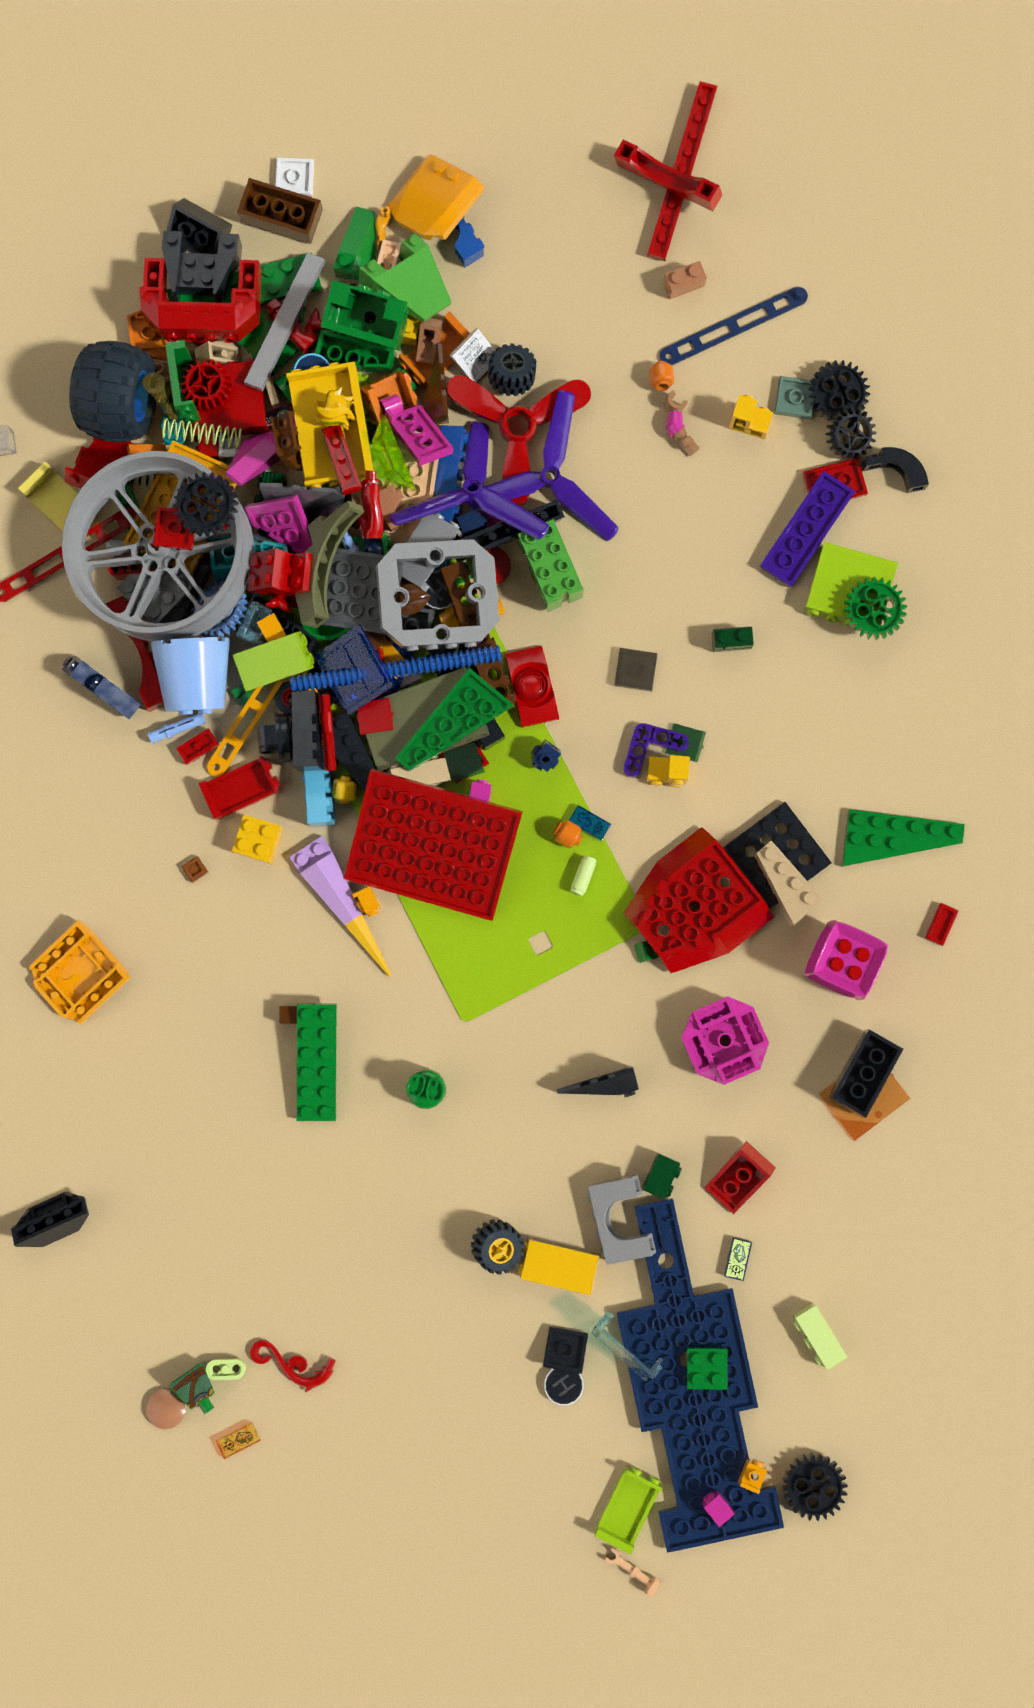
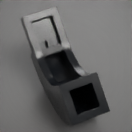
(904, 463)

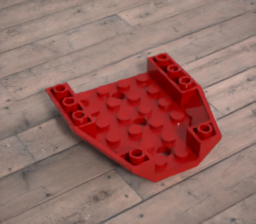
(724, 914)

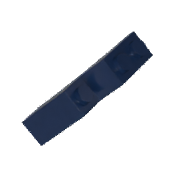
(100, 686)

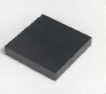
(565, 1350)

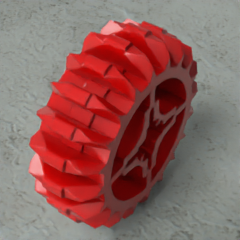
(192, 388)

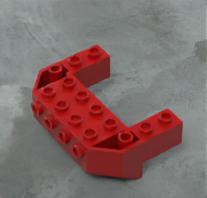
(201, 319)

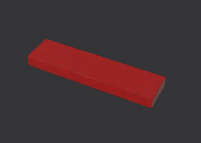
(341, 459)

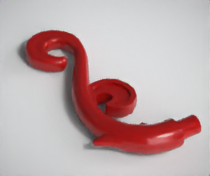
(288, 1368)

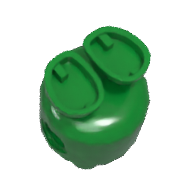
(426, 1089)

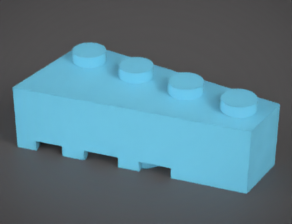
(319, 798)

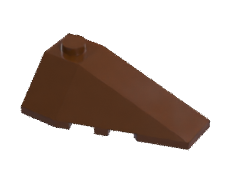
(436, 396)

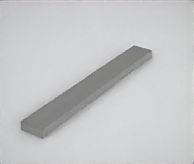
(284, 322)

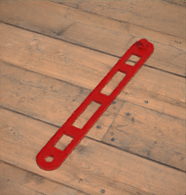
(29, 576)

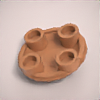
(165, 1409)

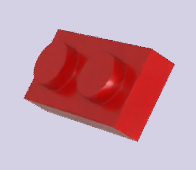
(197, 746)

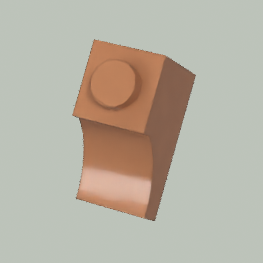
(428, 340)
(390, 501)

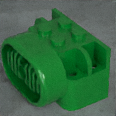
(351, 306)

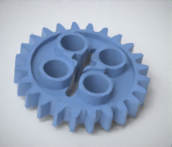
(230, 620)

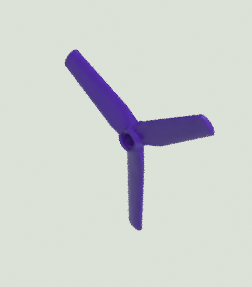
(563, 489)
(474, 494)

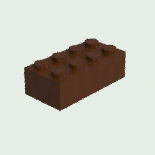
(280, 210)

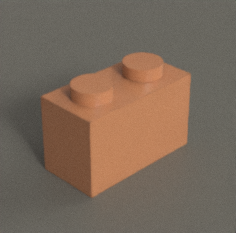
(684, 279)

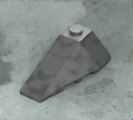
(309, 498)

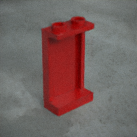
(240, 788)

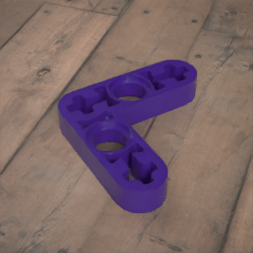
(651, 739)

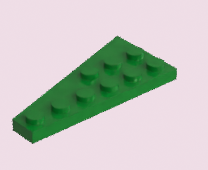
(459, 714)
(883, 836)

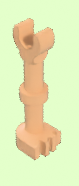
(652, 1584)

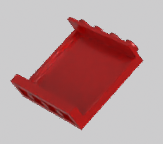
(242, 410)

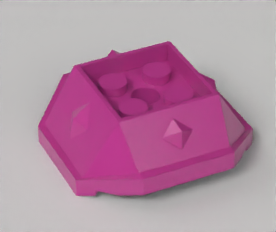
(746, 1044)

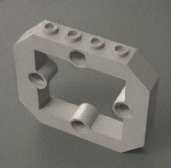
(484, 581)

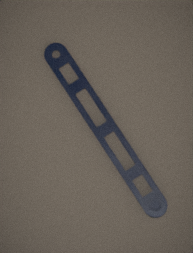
(796, 297)

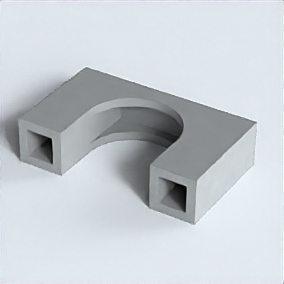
(614, 1245)

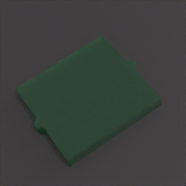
(695, 739)
(464, 762)

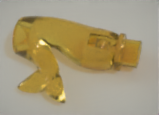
(161, 392)

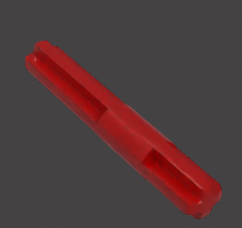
(327, 732)

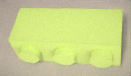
(819, 1336)

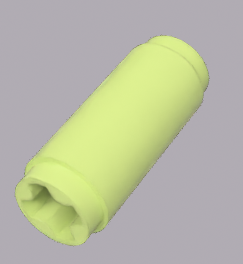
(583, 875)

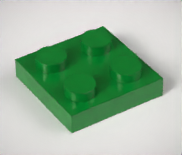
(707, 1368)

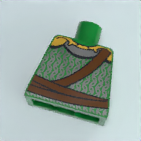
(194, 1388)

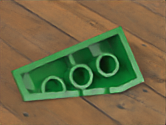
(357, 245)

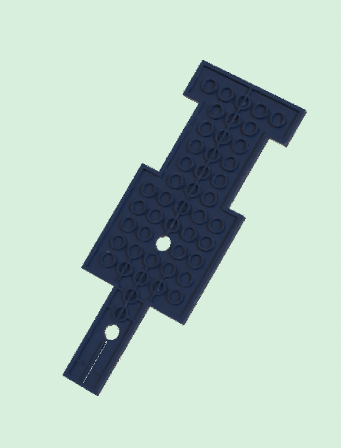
(697, 1425)

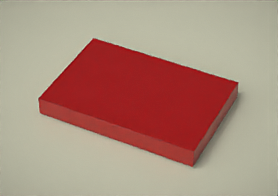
(847, 472)

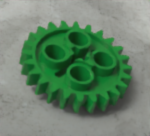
(882, 593)

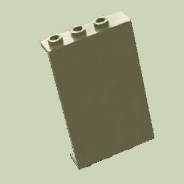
(410, 711)

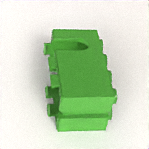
(551, 567)

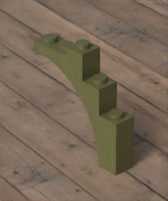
(325, 536)

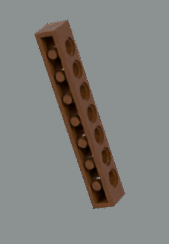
(462, 571)

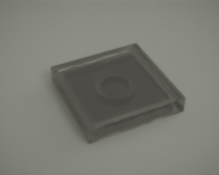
(635, 669)

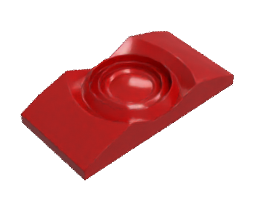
(532, 686)

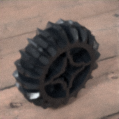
(852, 426)

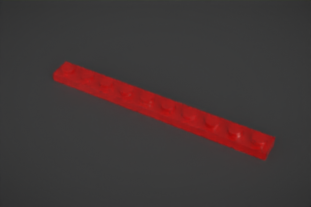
(684, 163)

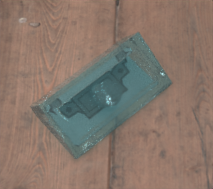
(249, 628)

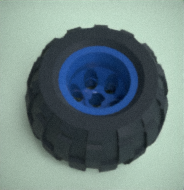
(109, 391)

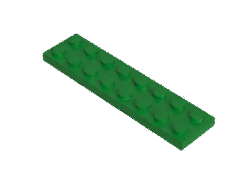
(275, 282)

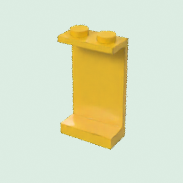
(558, 1267)

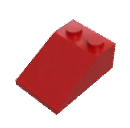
(740, 1177)

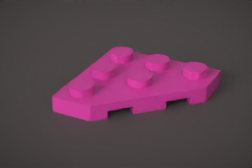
(283, 521)

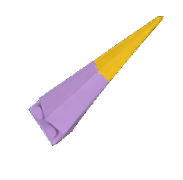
(323, 873)

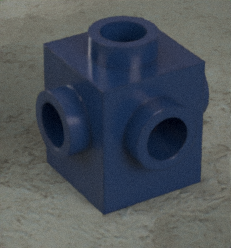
(545, 749)

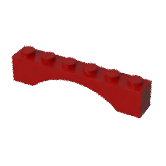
(689, 187)
(150, 686)

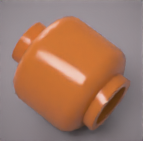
(661, 375)
(567, 834)

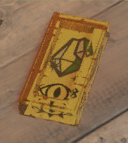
(238, 1440)

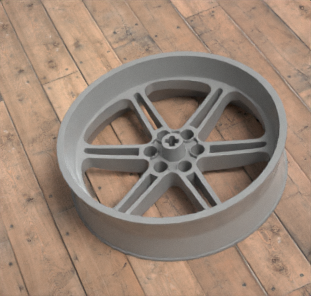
(104, 488)

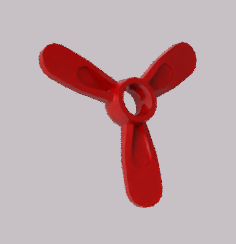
(484, 404)

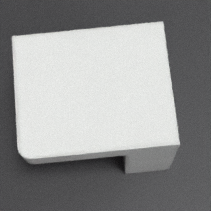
(227, 453)

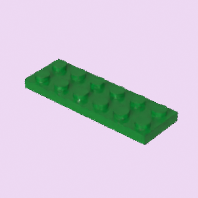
(316, 1061)

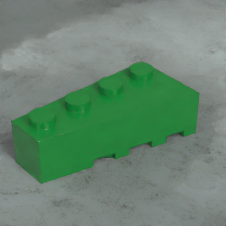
(366, 355)

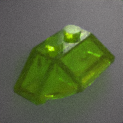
(390, 456)

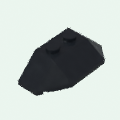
(50, 1221)

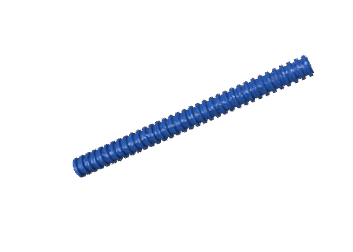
(398, 668)

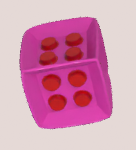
(846, 960)

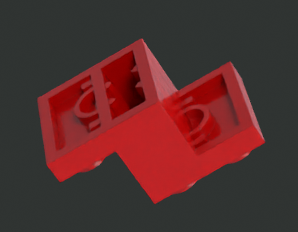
(279, 572)

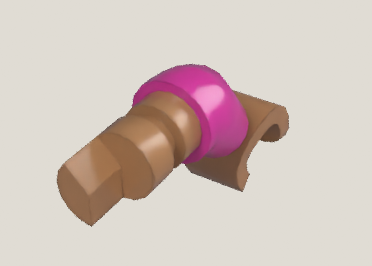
(675, 425)

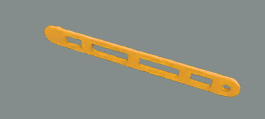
(235, 741)

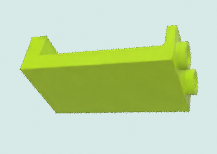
(274, 661)
(627, 1509)

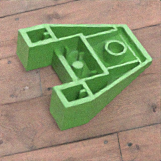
(411, 280)

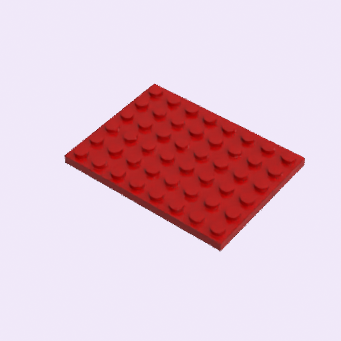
(432, 844)

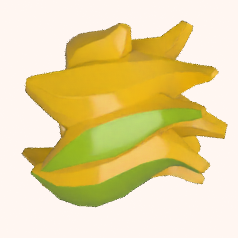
(336, 409)

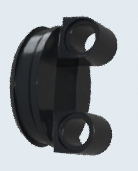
(276, 738)

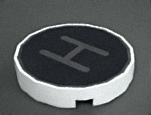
(438, 595)
(563, 1386)

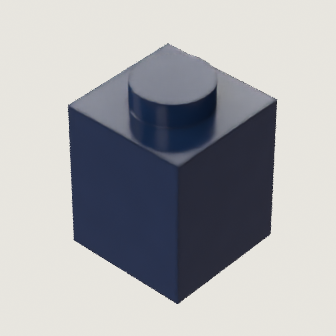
(472, 522)

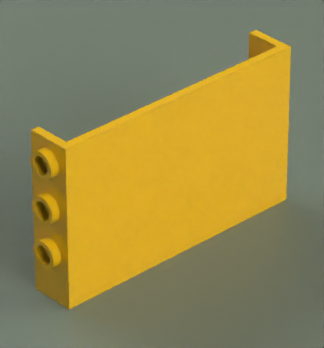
(307, 389)

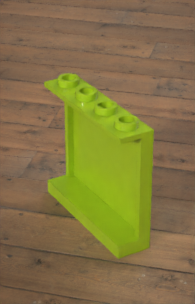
(836, 575)

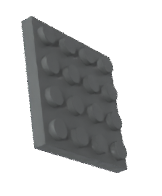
(353, 590)

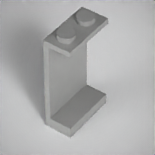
(428, 530)

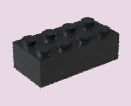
(865, 1073)

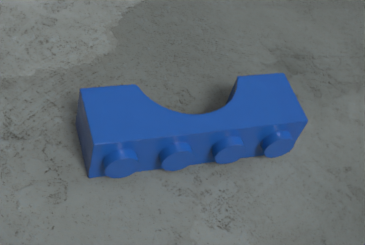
(468, 247)

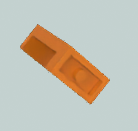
(393, 383)

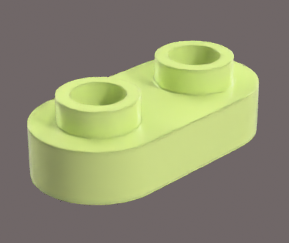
(226, 1369)

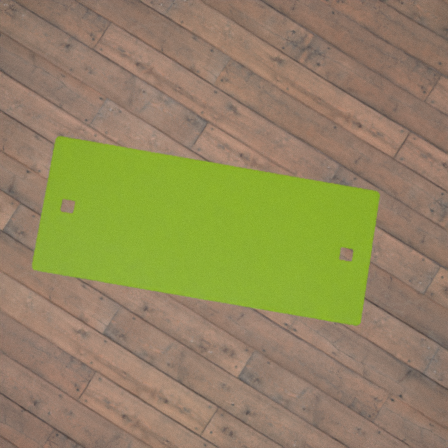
(493, 960)

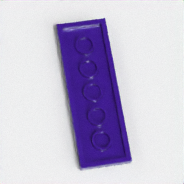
(807, 529)

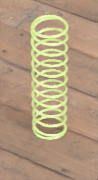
(237, 443)

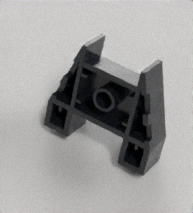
(200, 272)

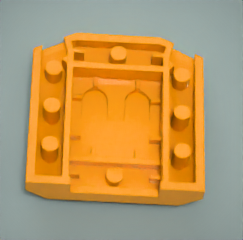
(435, 198)
(78, 973)

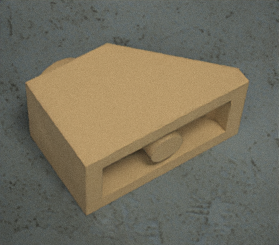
(217, 352)

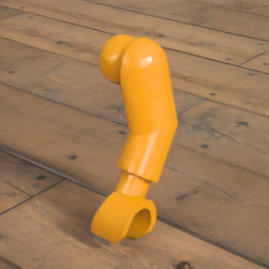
(381, 223)

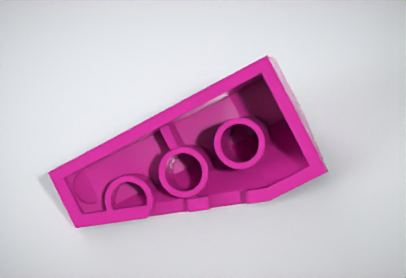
(253, 458)

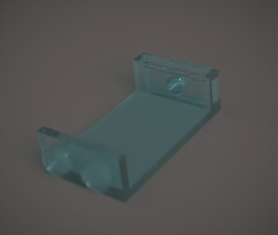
(620, 1351)

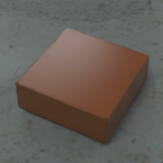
(195, 869)

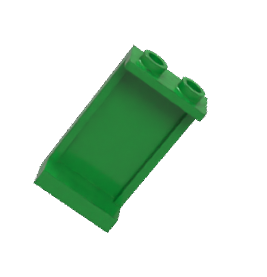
(178, 357)

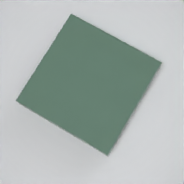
(794, 398)

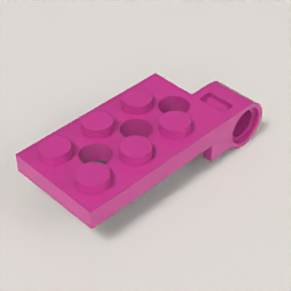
(420, 422)

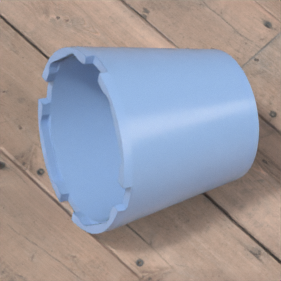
(192, 673)

